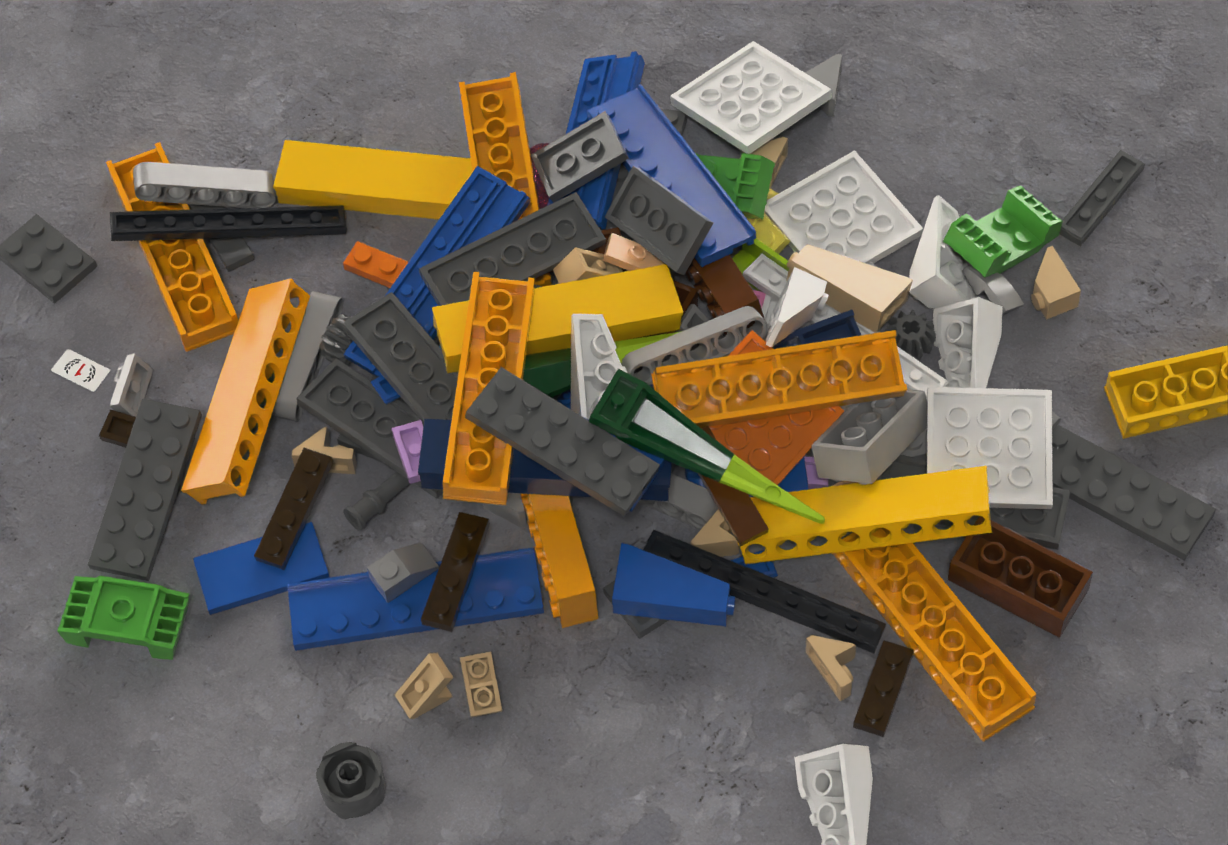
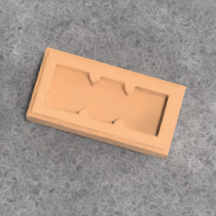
(628, 254)

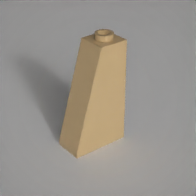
(854, 285)

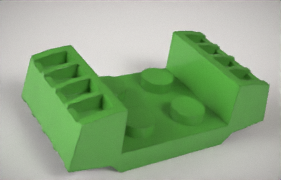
(744, 180)
(1004, 235)
(124, 614)

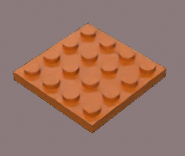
(777, 442)

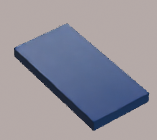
(235, 577)

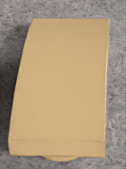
(481, 684)

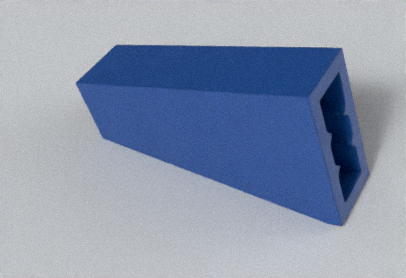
(668, 591)

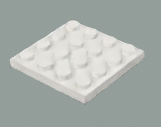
(751, 97)
(844, 212)
(996, 430)

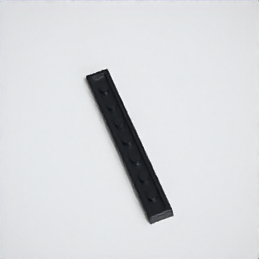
(227, 223)
(773, 594)

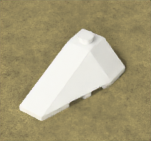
(936, 267)
(796, 305)
(968, 340)
(592, 361)
(837, 791)

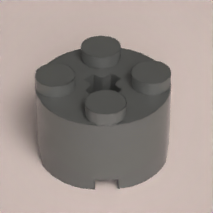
(356, 796)

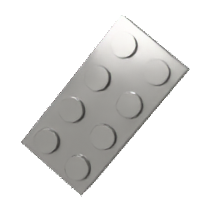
(870, 437)

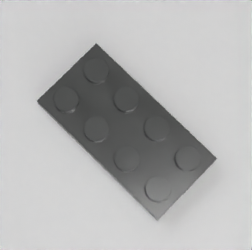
(658, 220)

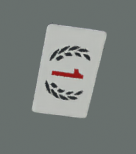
(80, 370)

